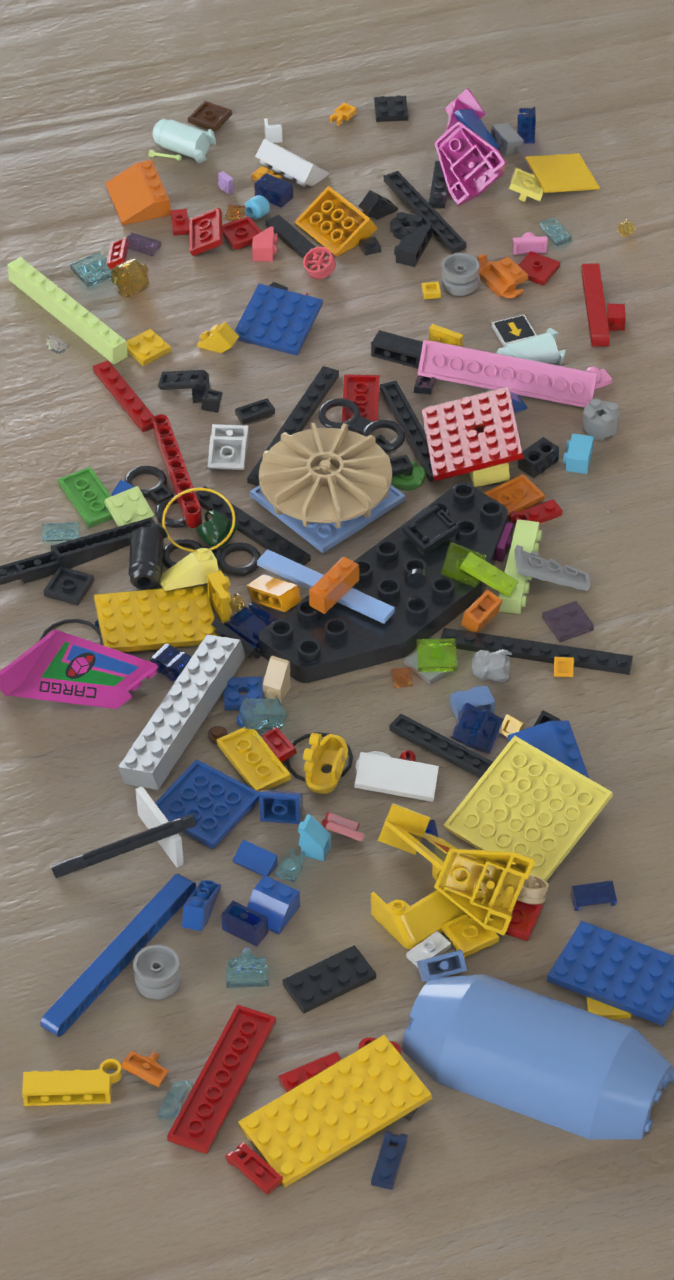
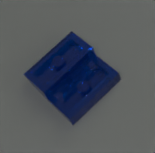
(476, 728)

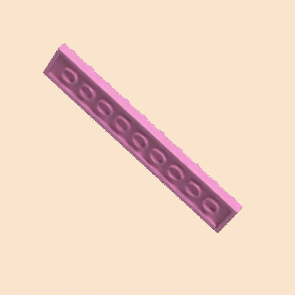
(501, 371)

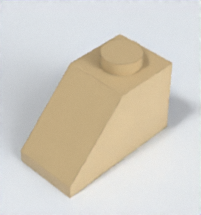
(276, 679)

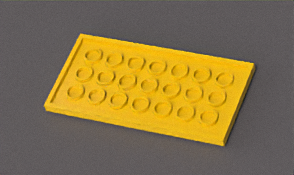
(335, 1110)

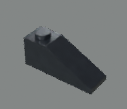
(413, 246)

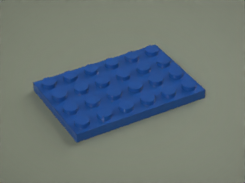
(617, 972)

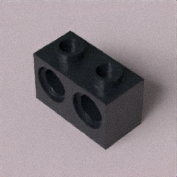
(539, 457)

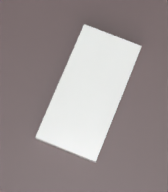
(396, 776)
(153, 817)

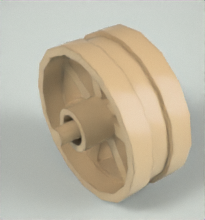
(533, 890)

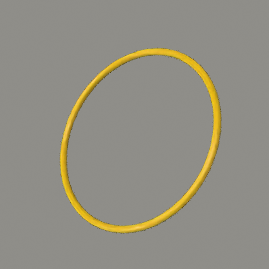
(199, 489)

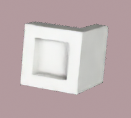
(272, 132)

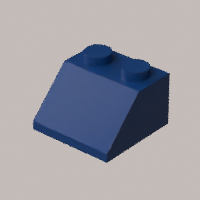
(280, 806)
(275, 902)

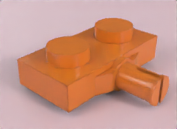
(145, 1067)

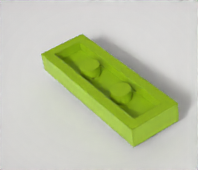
(489, 574)

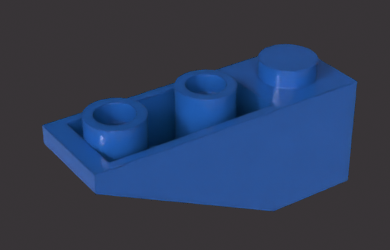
(200, 905)

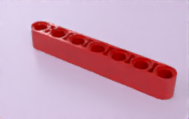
(595, 305)

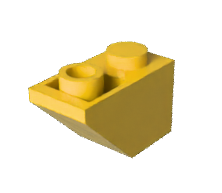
(218, 339)

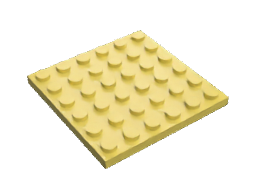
(528, 807)

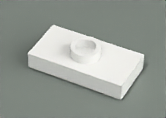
(430, 947)

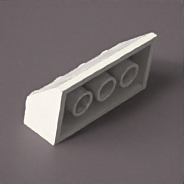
(290, 164)

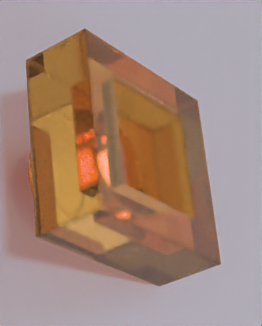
(235, 212)
(401, 677)

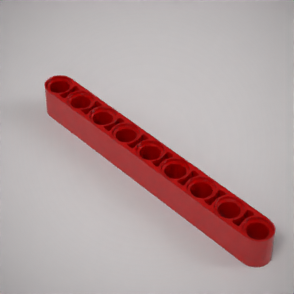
(177, 470)

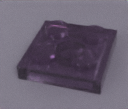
(568, 621)

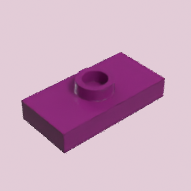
(504, 542)

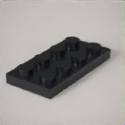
(329, 979)

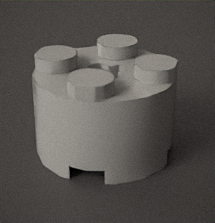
(601, 419)

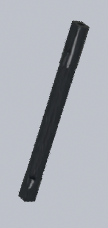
(123, 846)

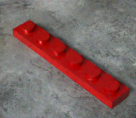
(124, 395)

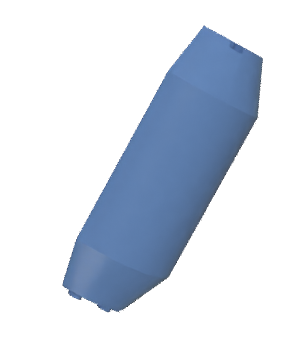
(537, 1056)

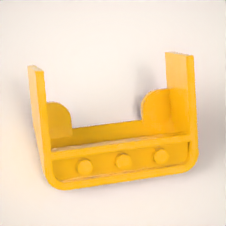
(417, 922)

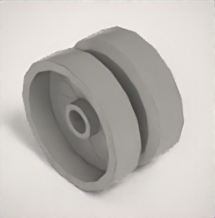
(460, 274)
(157, 972)

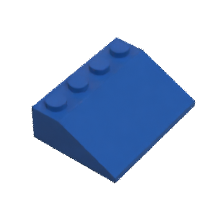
(555, 740)

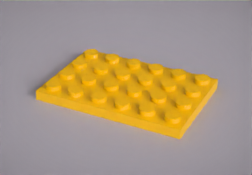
(154, 618)

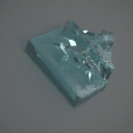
(247, 971)

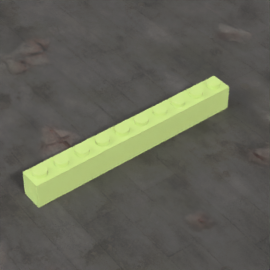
(67, 310)

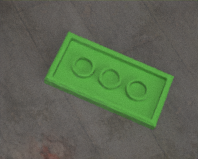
(87, 496)

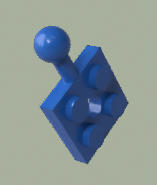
(233, 700)

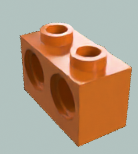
(481, 612)

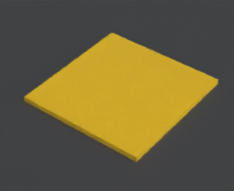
(562, 173)

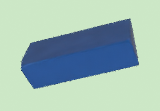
(255, 858)

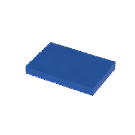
(472, 121)

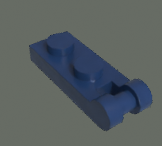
(389, 1160)

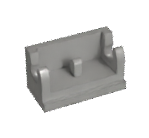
(506, 138)

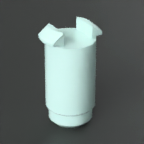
(183, 139)
(536, 348)

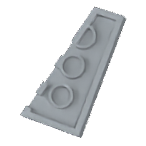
(550, 570)

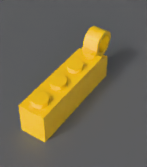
(70, 1086)

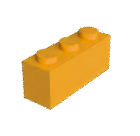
(274, 593)

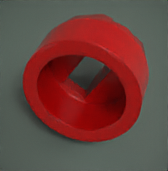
(404, 754)

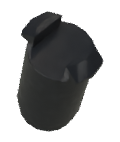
(146, 556)

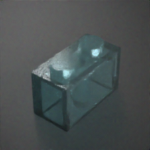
(262, 713)

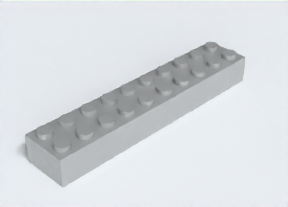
(182, 712)

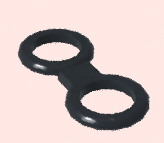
(360, 424)
(159, 494)
(219, 553)

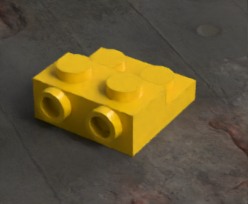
(219, 594)

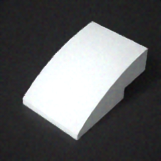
(228, 447)

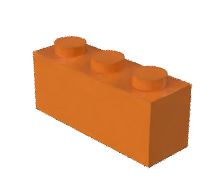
(334, 585)

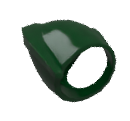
(216, 529)

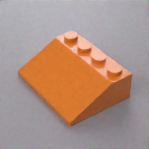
(139, 194)

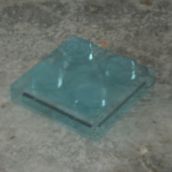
(92, 269)

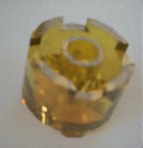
(130, 277)

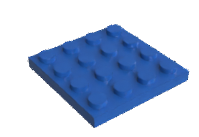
(278, 319)
(213, 799)

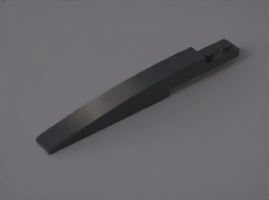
(70, 553)

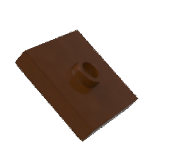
(210, 116)

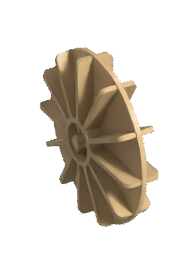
(325, 475)

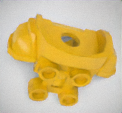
(330, 752)

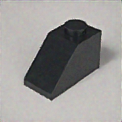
(377, 205)

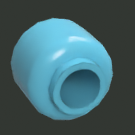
(257, 207)

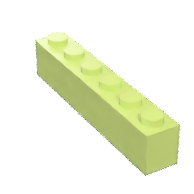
(525, 535)

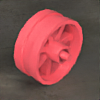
(316, 258)

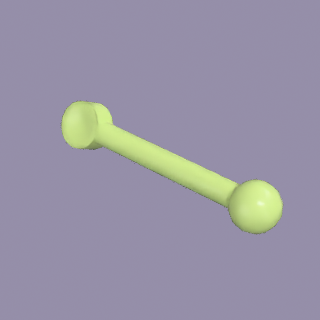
(152, 153)

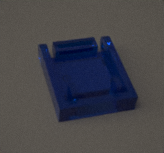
(250, 624)

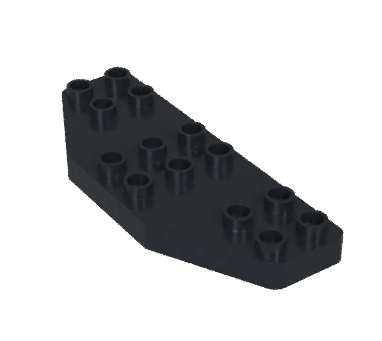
(348, 640)

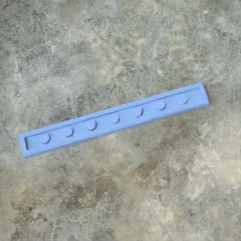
(307, 578)

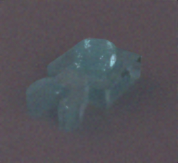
(291, 867)

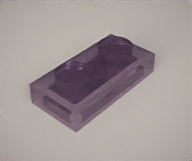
(143, 244)

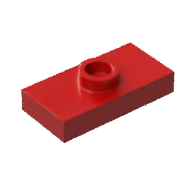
(180, 222)

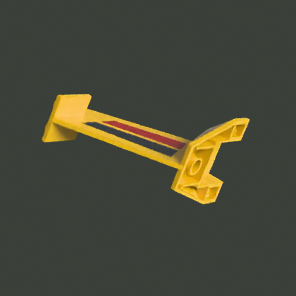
(475, 880)

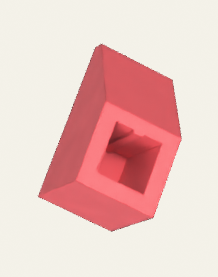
(264, 245)

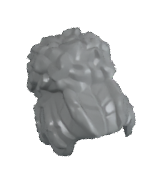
(491, 665)

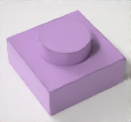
(225, 182)

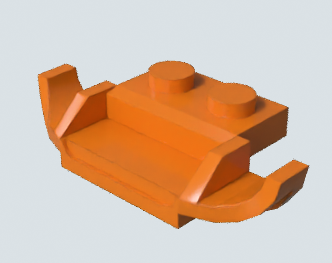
(502, 276)

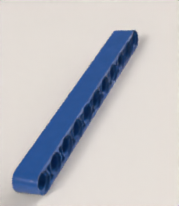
(117, 955)

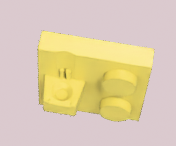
(526, 185)

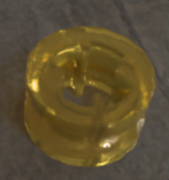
(626, 228)
(237, 602)

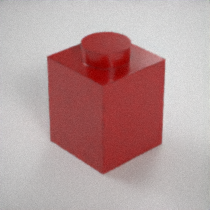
(616, 317)

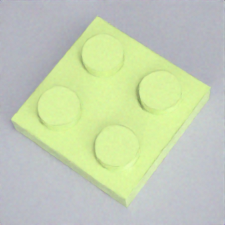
(129, 507)

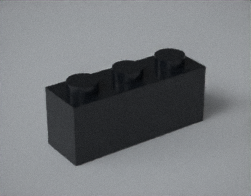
(397, 349)

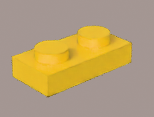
(445, 335)

